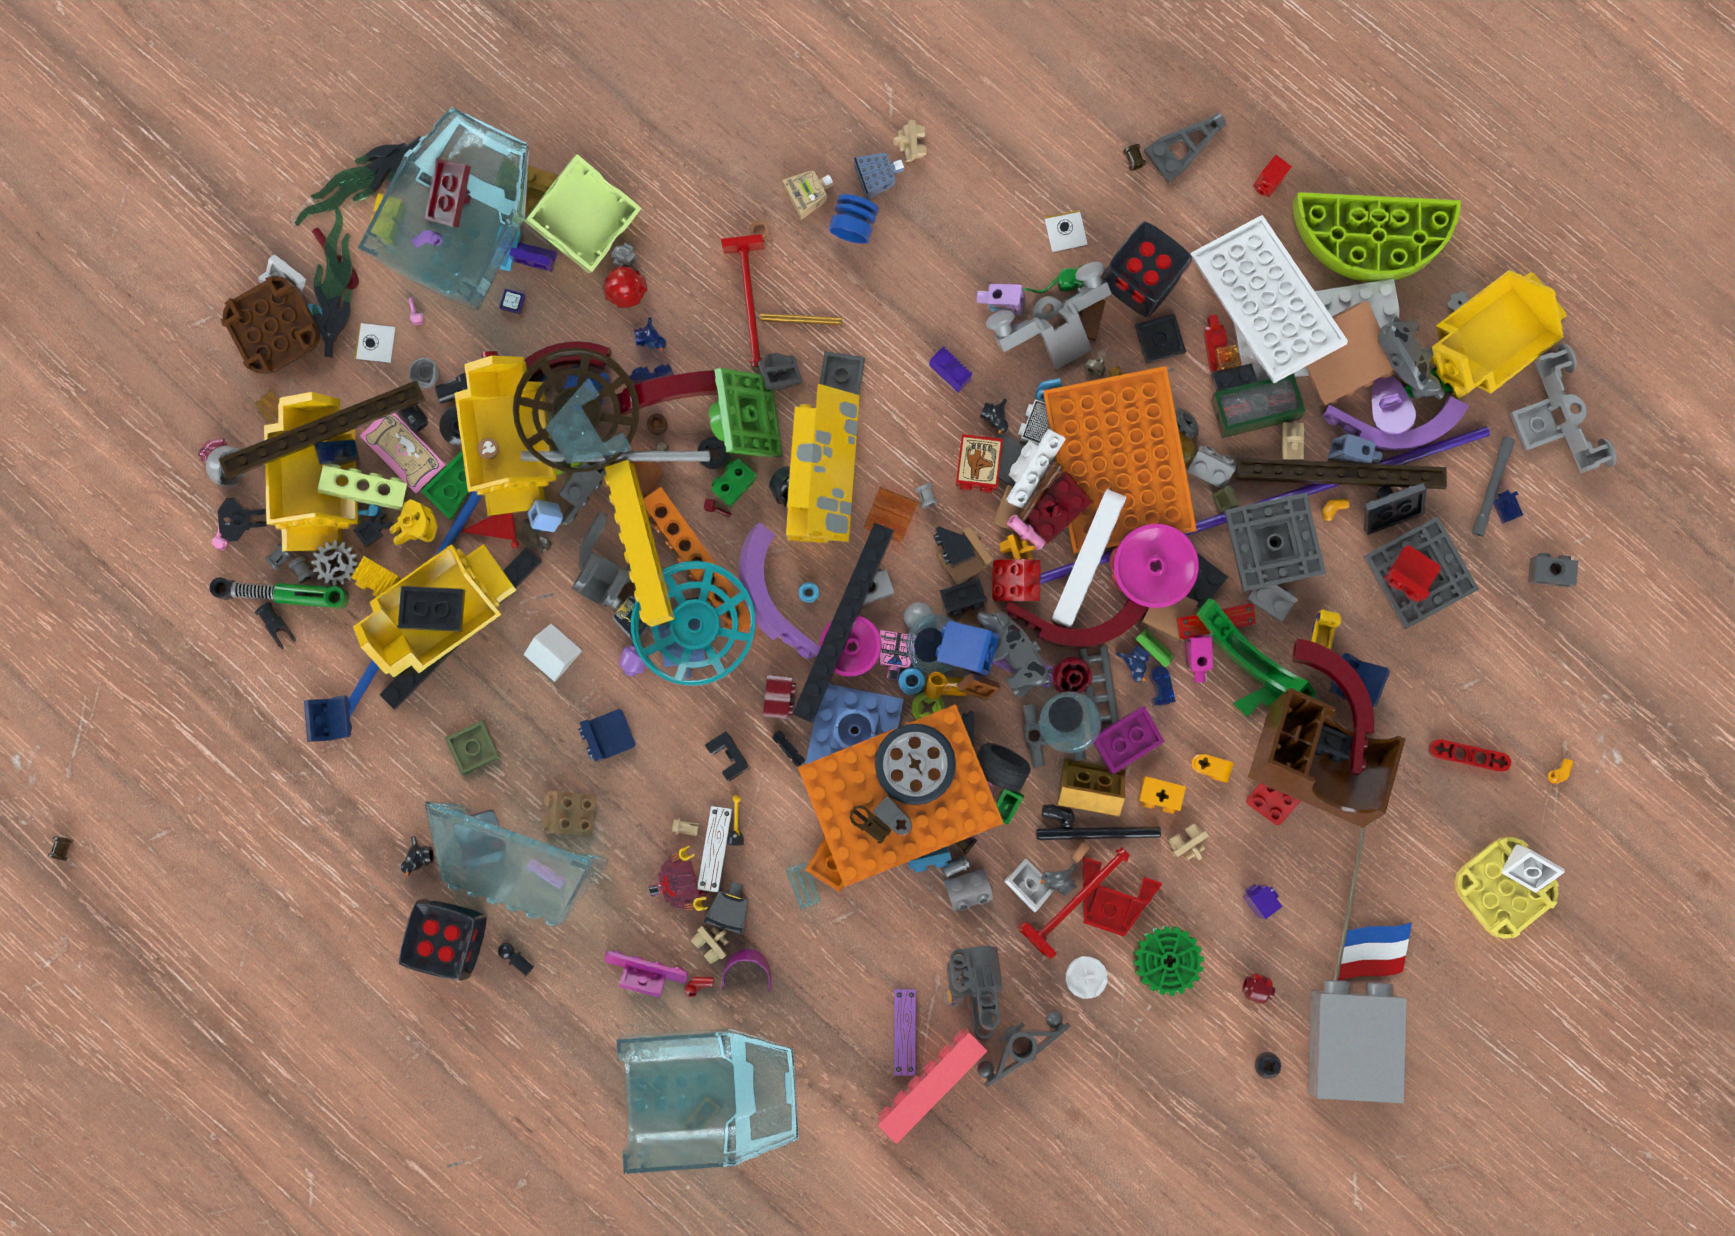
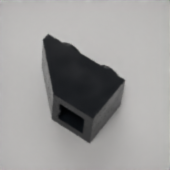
(955, 546)

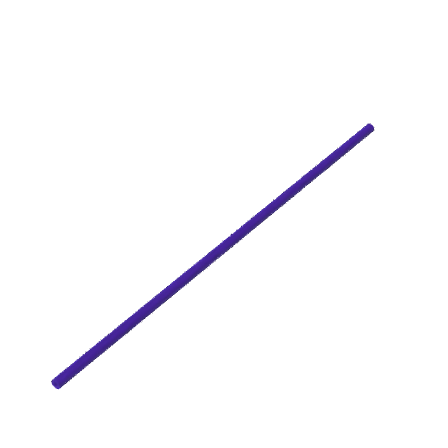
(1310, 489)

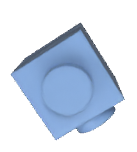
(545, 515)

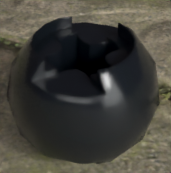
(1260, 1063)

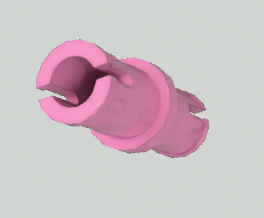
(1026, 532)

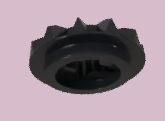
(714, 443)

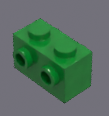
(736, 484)

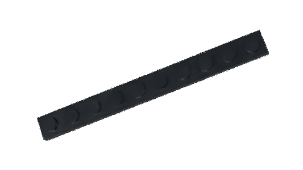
(843, 622)
(410, 679)

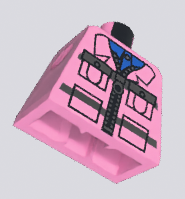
(894, 653)

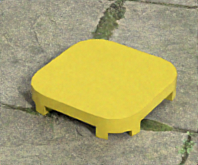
(1497, 900)

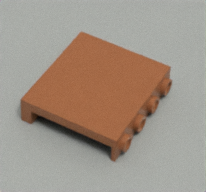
(1353, 364)

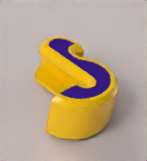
(1324, 627)

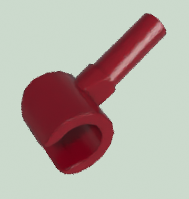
(709, 506)

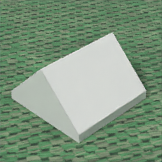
(552, 652)
(1531, 868)
(1026, 884)

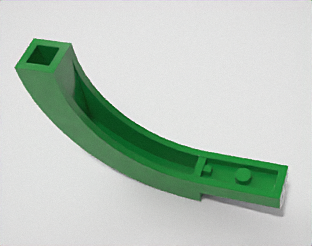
(1247, 655)

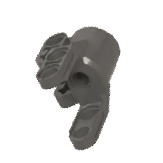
(599, 578)
(979, 981)

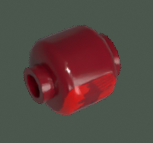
(1258, 988)

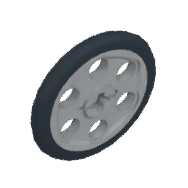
(900, 739)

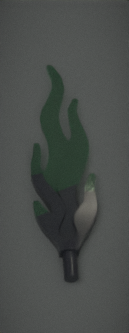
(361, 177)
(329, 293)

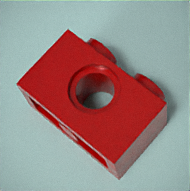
(1272, 176)

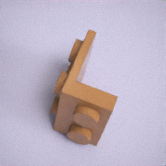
(967, 570)
(569, 813)

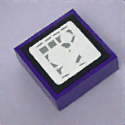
(512, 301)

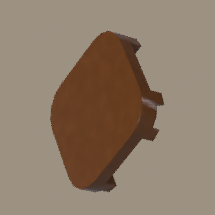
(271, 325)

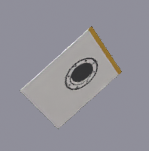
(1065, 231)
(374, 342)

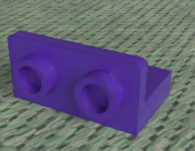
(533, 256)

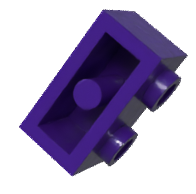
(1262, 900)

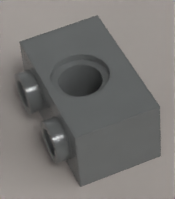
(1540, 570)

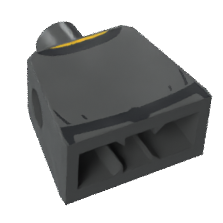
(729, 909)

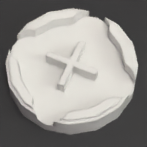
(1086, 977)

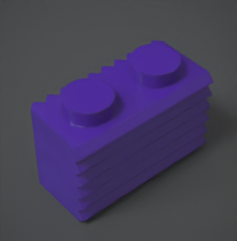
(950, 369)

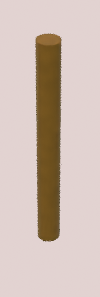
(806, 319)

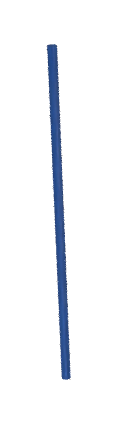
(448, 540)

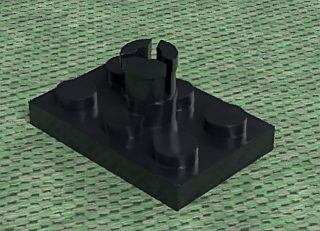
(1394, 507)
(1207, 582)
(431, 608)

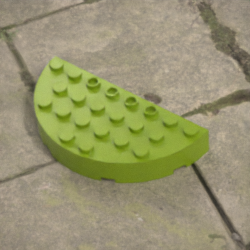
(1374, 234)

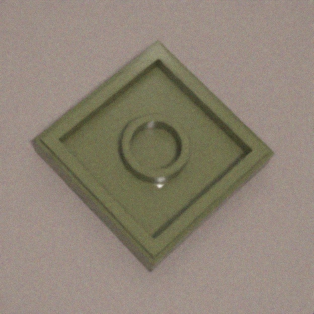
(472, 747)

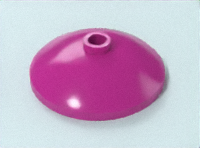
(867, 649)

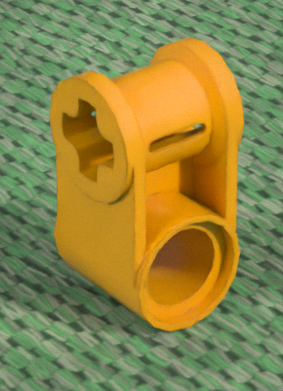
(1215, 767)

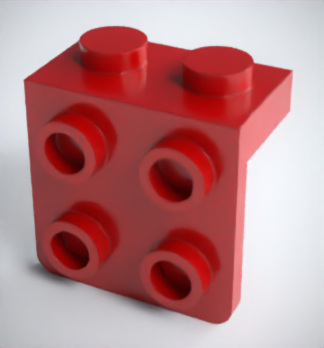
(1412, 573)
(1016, 580)
(1272, 803)

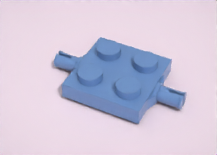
(677, 650)

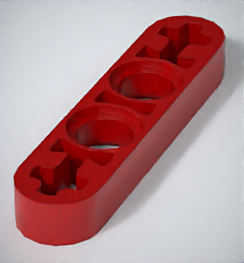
(1469, 758)

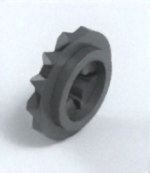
(1186, 423)

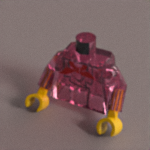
(678, 883)

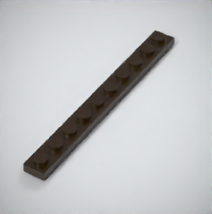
(321, 429)
(1340, 473)

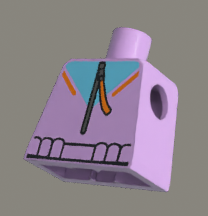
(1010, 298)

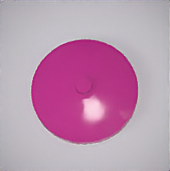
(1156, 565)

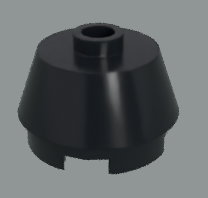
(780, 484)

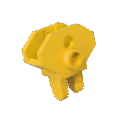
(414, 524)

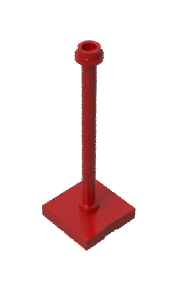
(743, 246)
(1039, 937)

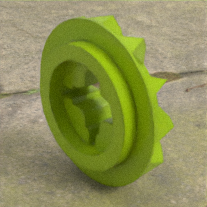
(917, 705)

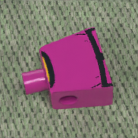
(1199, 647)

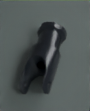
(273, 622)

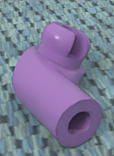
(427, 236)

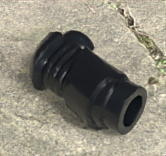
(1060, 814)

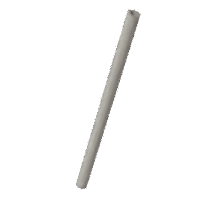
(555, 456)

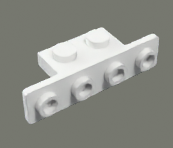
(1032, 466)

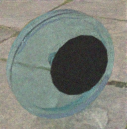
(923, 643)
(1070, 722)

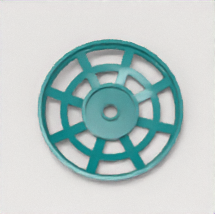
(705, 634)

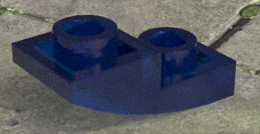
(643, 374)

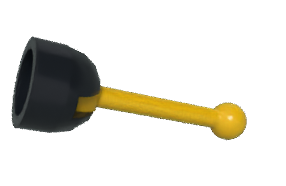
(735, 837)

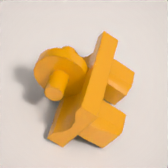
(1013, 545)

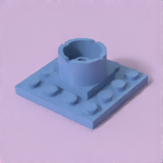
(849, 708)

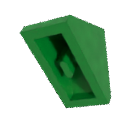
(1008, 804)

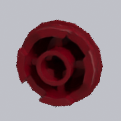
(1071, 675)

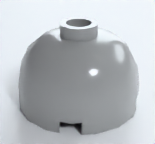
(215, 470)

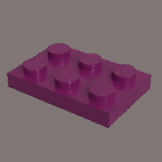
(1128, 739)

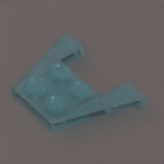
(576, 435)

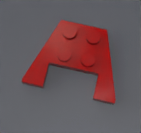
(1110, 908)

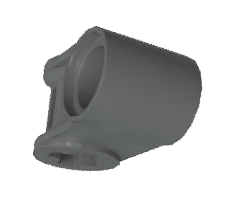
(890, 814)

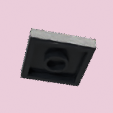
(1160, 338)

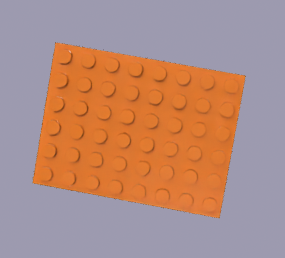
(1125, 440)
(850, 780)

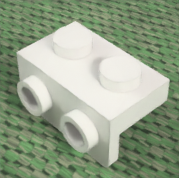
(280, 268)

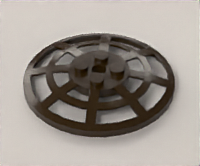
(591, 409)

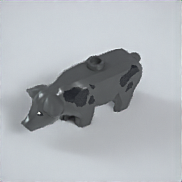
(1409, 358)
(1018, 651)

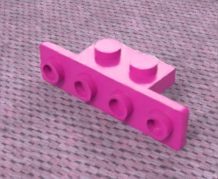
(644, 975)

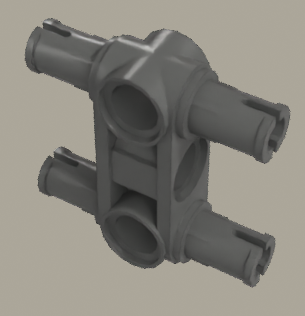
(1036, 747)

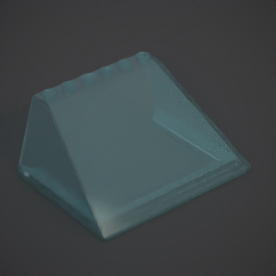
(509, 865)

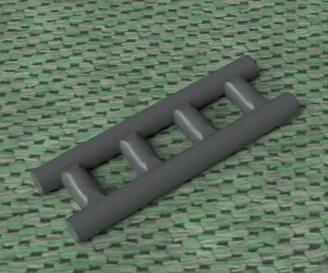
(1105, 677)

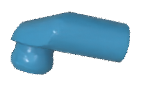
(1046, 385)

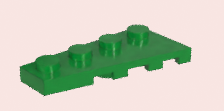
(448, 487)

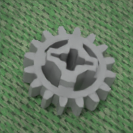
(329, 574)

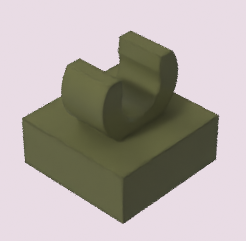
(1225, 498)

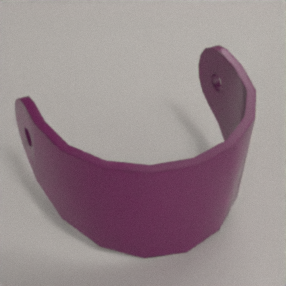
(748, 955)

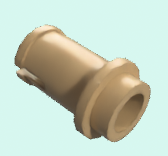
(685, 827)

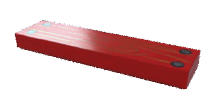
(1239, 615)

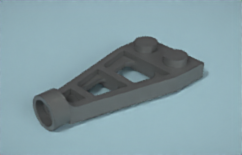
(1166, 161)

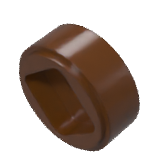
(657, 424)

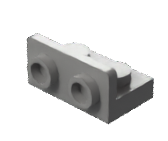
(1273, 601)

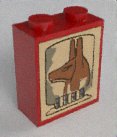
(979, 463)

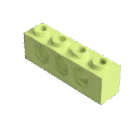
(332, 472)

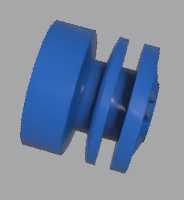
(853, 219)

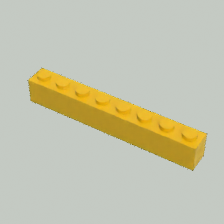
(639, 543)

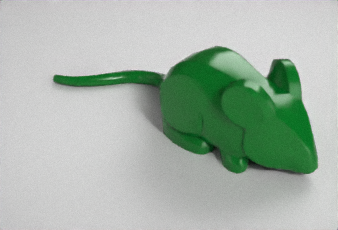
(1066, 281)

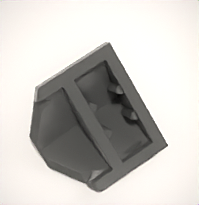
(779, 371)

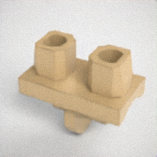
(907, 141)
(1292, 441)
(1180, 847)
(705, 936)

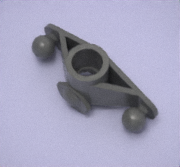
(986, 1069)

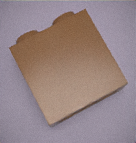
(1165, 618)

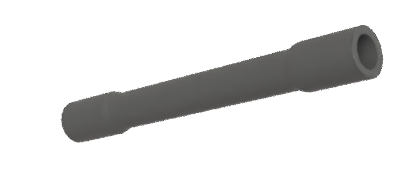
(1483, 517)

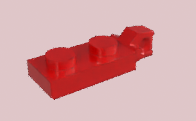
(1214, 338)

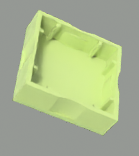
(582, 214)

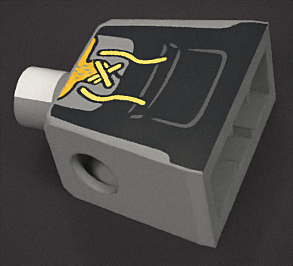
(623, 616)

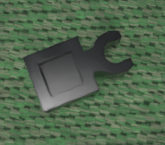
(371, 531)

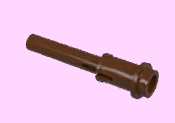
(1046, 482)

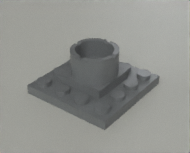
(1289, 527)
(1448, 587)

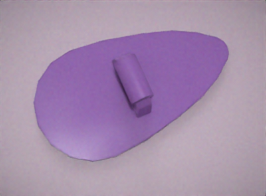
(1392, 406)

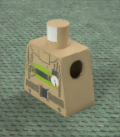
(807, 191)

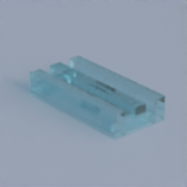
(803, 905)

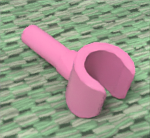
(416, 318)
(219, 542)

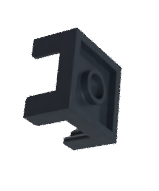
(733, 753)

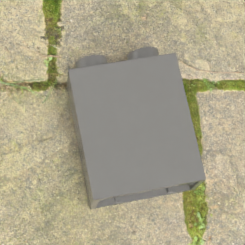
(1357, 1043)

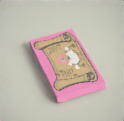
(403, 451)

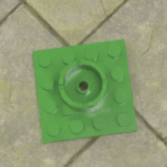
(745, 414)

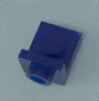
(1507, 506)

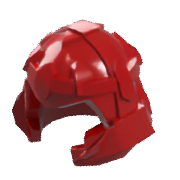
(624, 287)

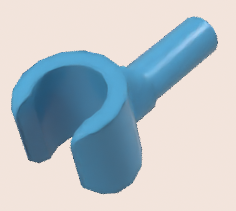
(373, 511)

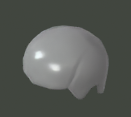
(425, 372)
(915, 612)

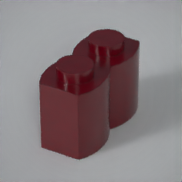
(778, 697)

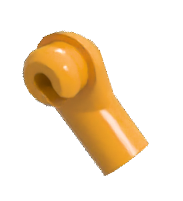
(1332, 506)
(1561, 774)

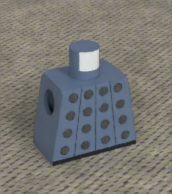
(876, 173)
(1353, 450)

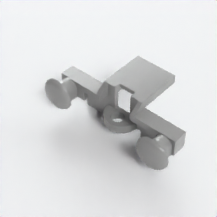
(1066, 341)
(1537, 426)

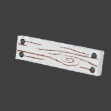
(714, 849)

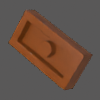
(978, 686)

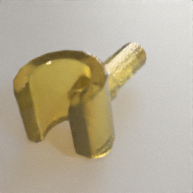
(1115, 371)

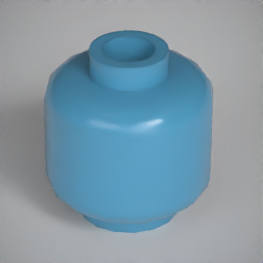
(911, 673)

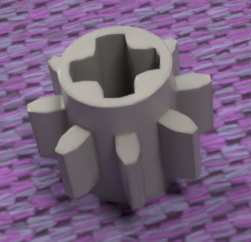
(623, 255)

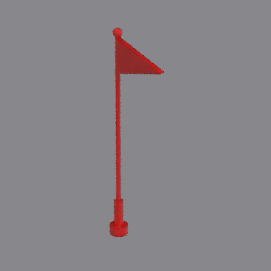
(497, 525)

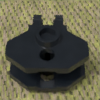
(239, 519)

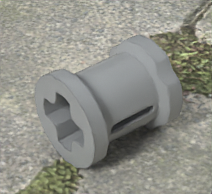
(926, 495)

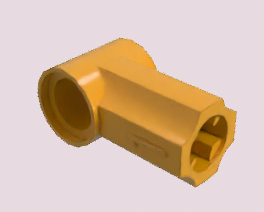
(941, 685)

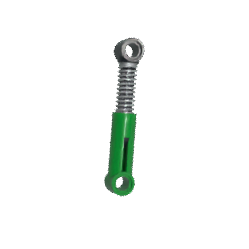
(280, 593)

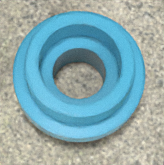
(808, 585)

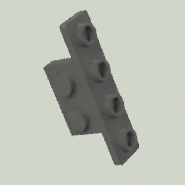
(578, 489)

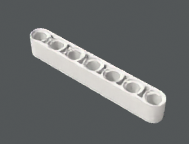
(1088, 558)

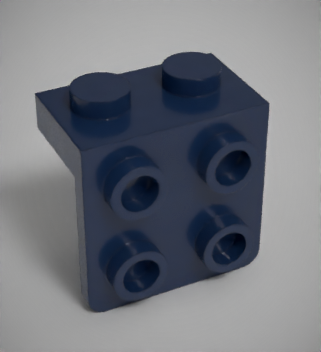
(1372, 675)
(327, 719)
(607, 735)

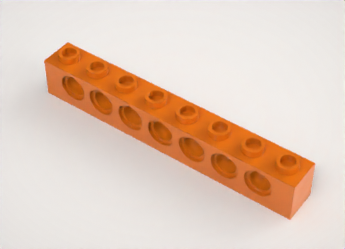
(659, 500)

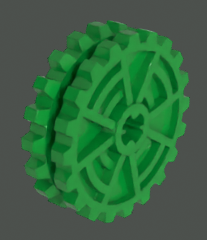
(1180, 972)

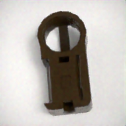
(872, 825)

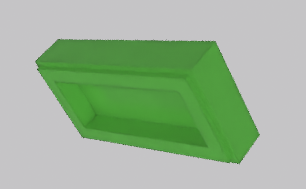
(1155, 647)

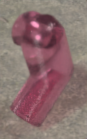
(209, 446)

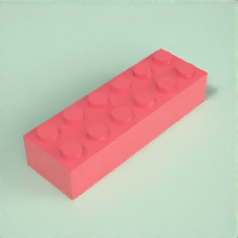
(931, 1086)

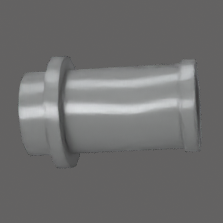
(956, 866)

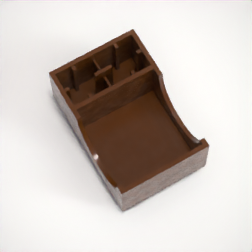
(1289, 762)

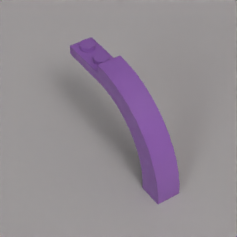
(1442, 422)
(752, 577)

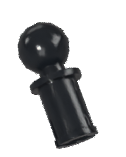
(506, 951)

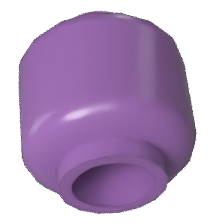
(631, 661)

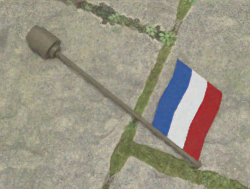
(1370, 948)

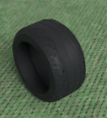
(1003, 766)

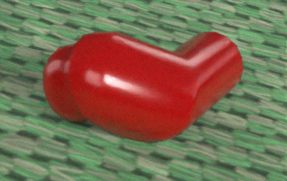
(696, 984)

